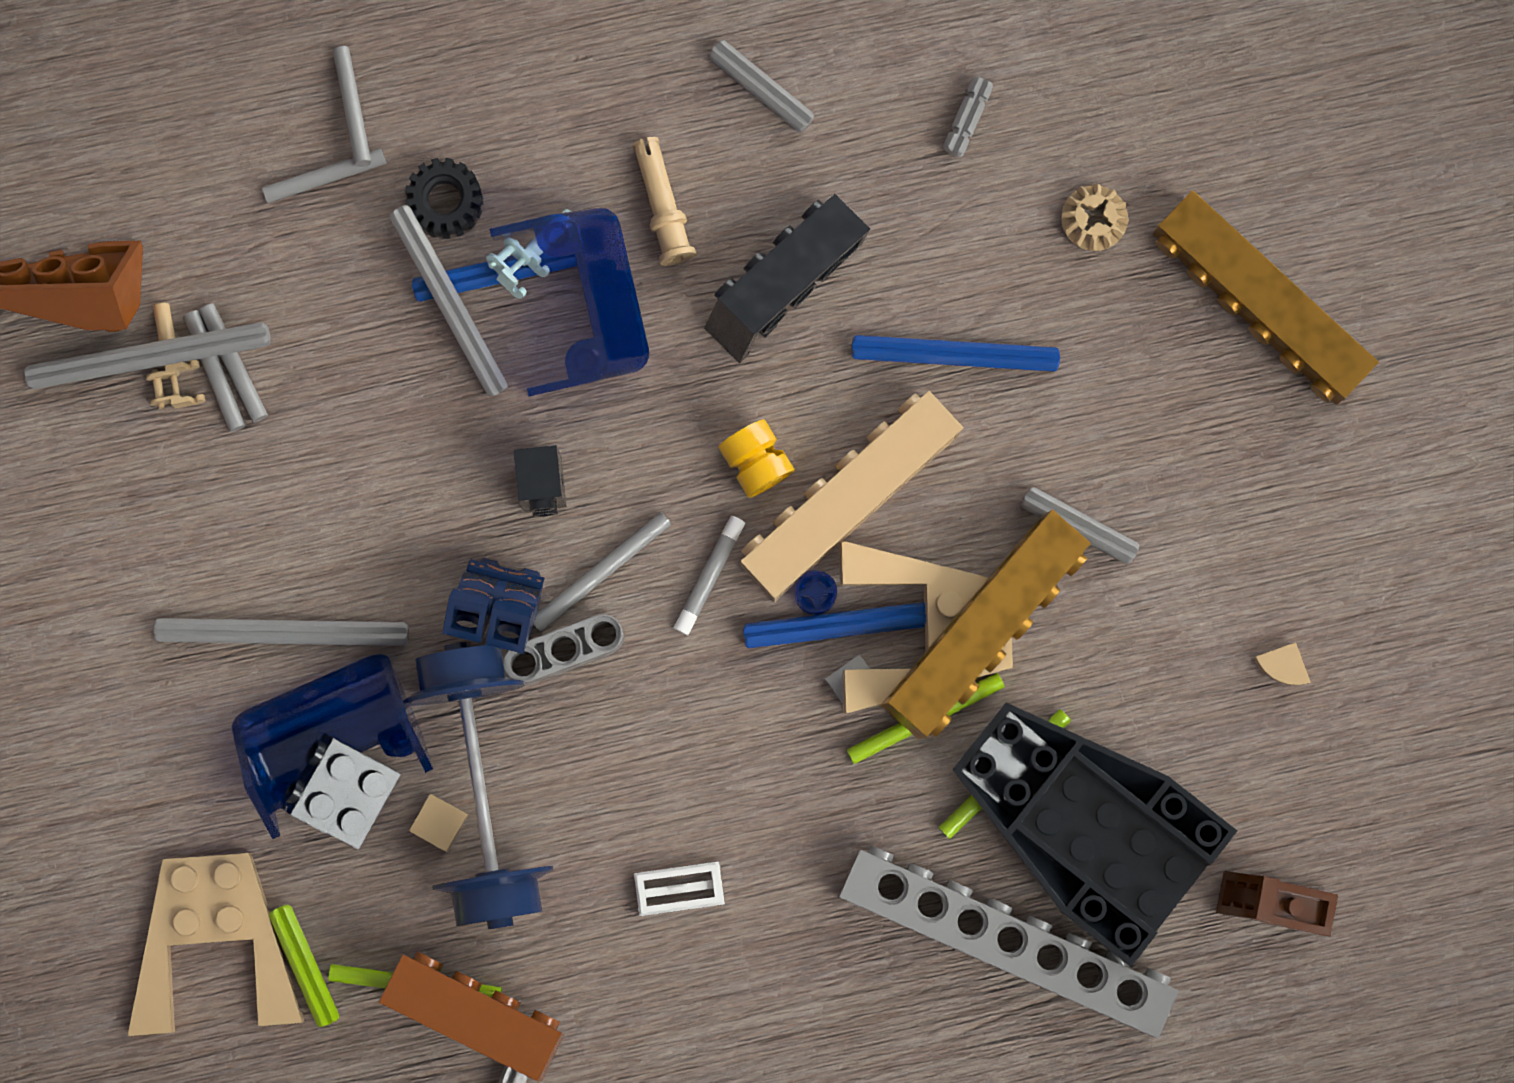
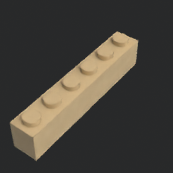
(851, 495)

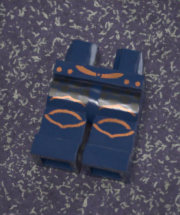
(496, 596)

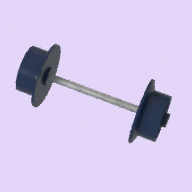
(461, 676)

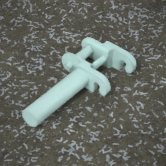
(527, 256)

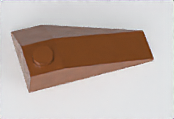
(80, 289)

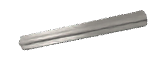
(448, 300)

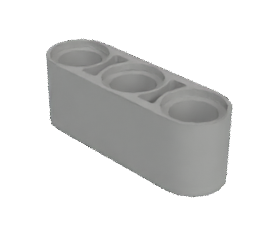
(586, 650)

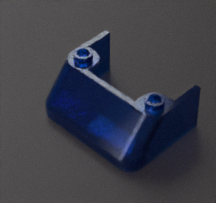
(608, 288)
(353, 704)

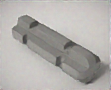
(968, 116)

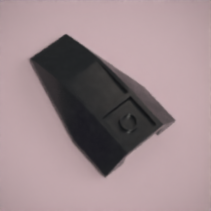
(1092, 826)

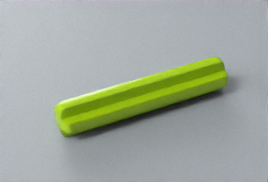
(304, 965)

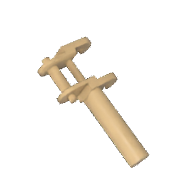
(166, 331)

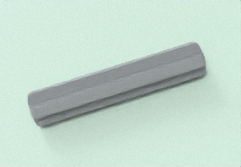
(761, 86)
(1095, 532)

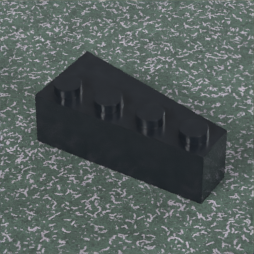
(784, 275)

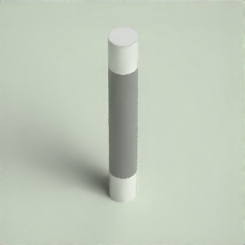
(709, 575)

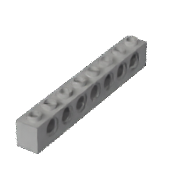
(1145, 1014)

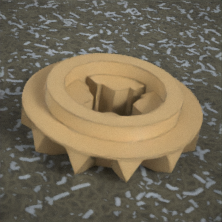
(1099, 236)

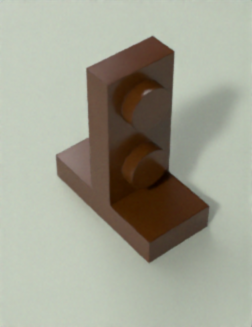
(1277, 903)

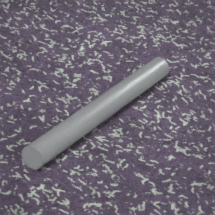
(601, 571)

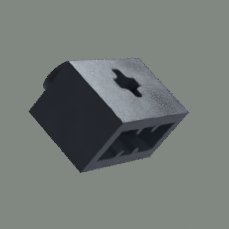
(540, 480)

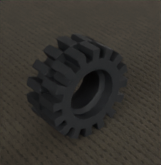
(444, 173)

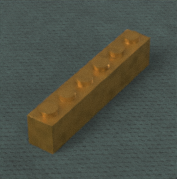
(1264, 299)
(986, 624)

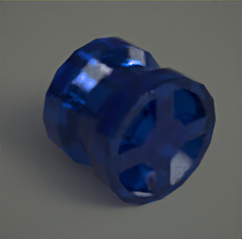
(815, 585)

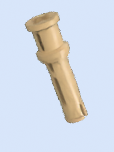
(667, 220)

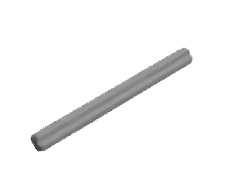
(147, 355)
(281, 632)

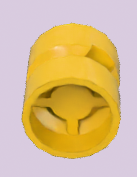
(756, 458)

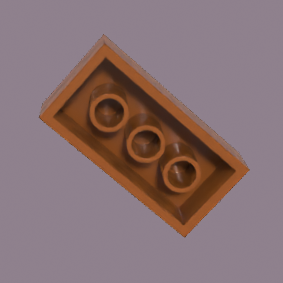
(472, 1018)

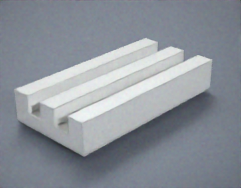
(643, 893)

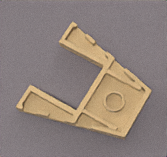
(944, 597)
(207, 903)

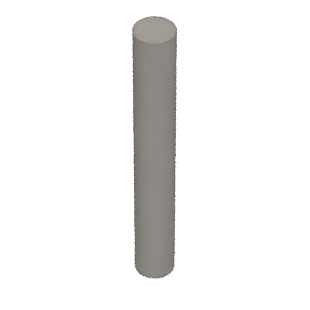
(352, 106)
(320, 177)
(236, 368)
(216, 377)

